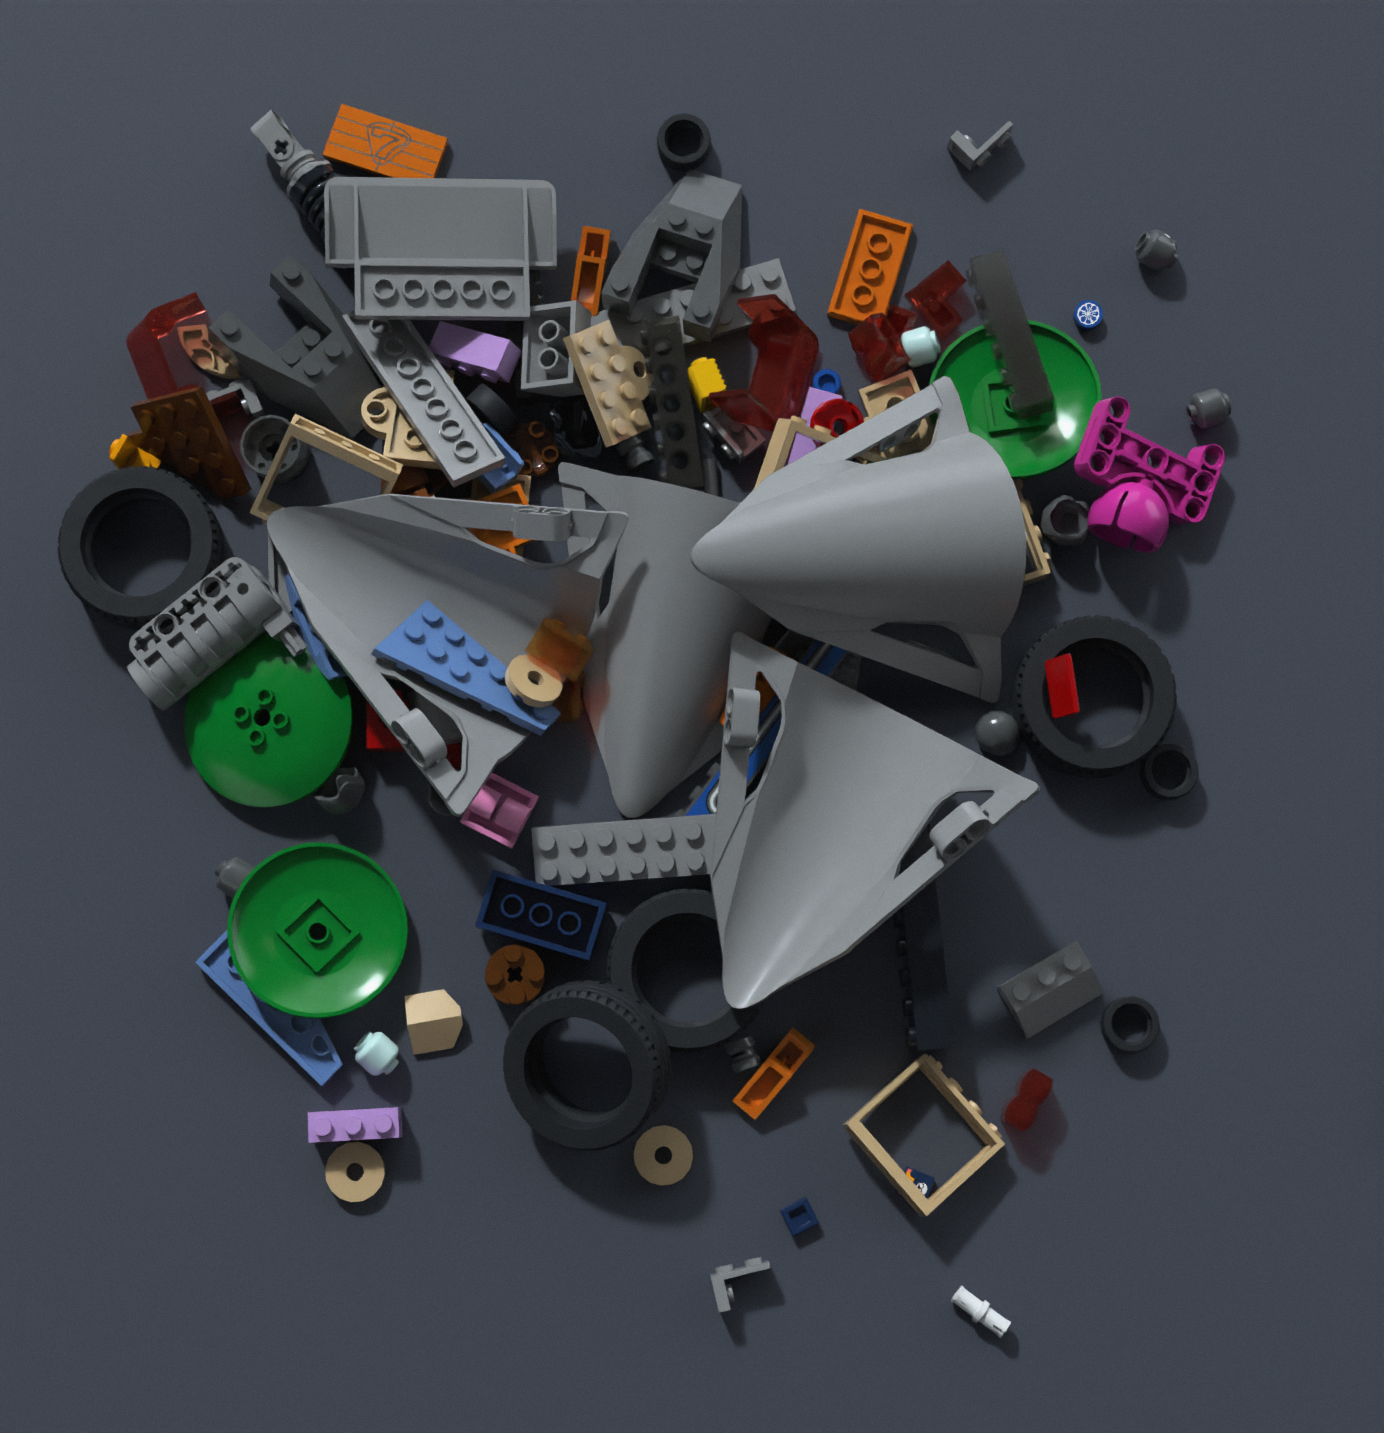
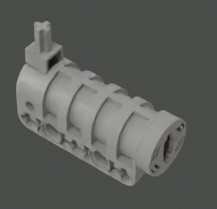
(209, 632)

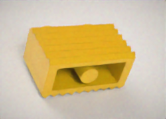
(704, 379)

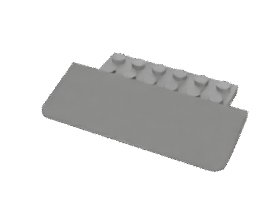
(440, 244)

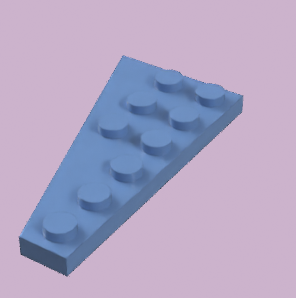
(458, 664)
(301, 1038)

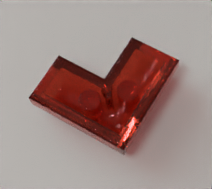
(930, 299)

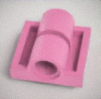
(500, 810)

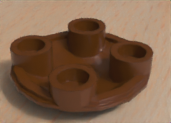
(535, 446)

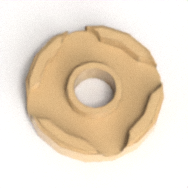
(533, 695)
(663, 1173)
(339, 1180)

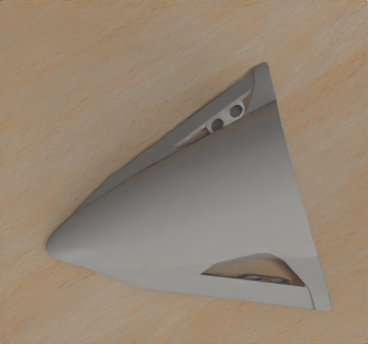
(885, 542)
(384, 555)
(661, 638)
(822, 838)

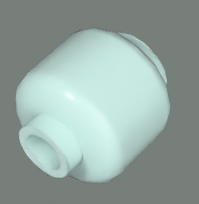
(921, 346)
(376, 1053)

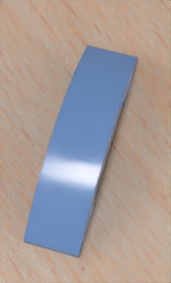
(321, 655)

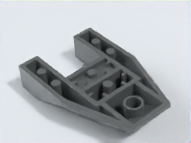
(688, 236)
(317, 370)

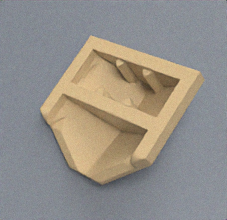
(432, 1021)

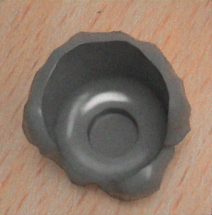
(1065, 521)

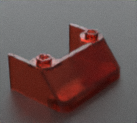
(150, 358)
(781, 370)

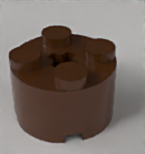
(498, 975)

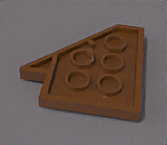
(190, 439)

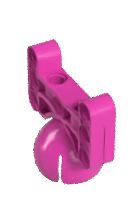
(1137, 495)

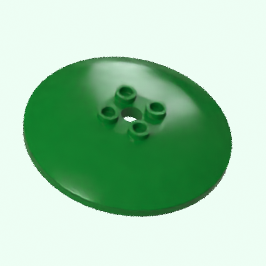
(1034, 443)
(290, 754)
(311, 888)

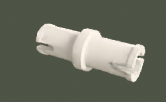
(980, 1311)

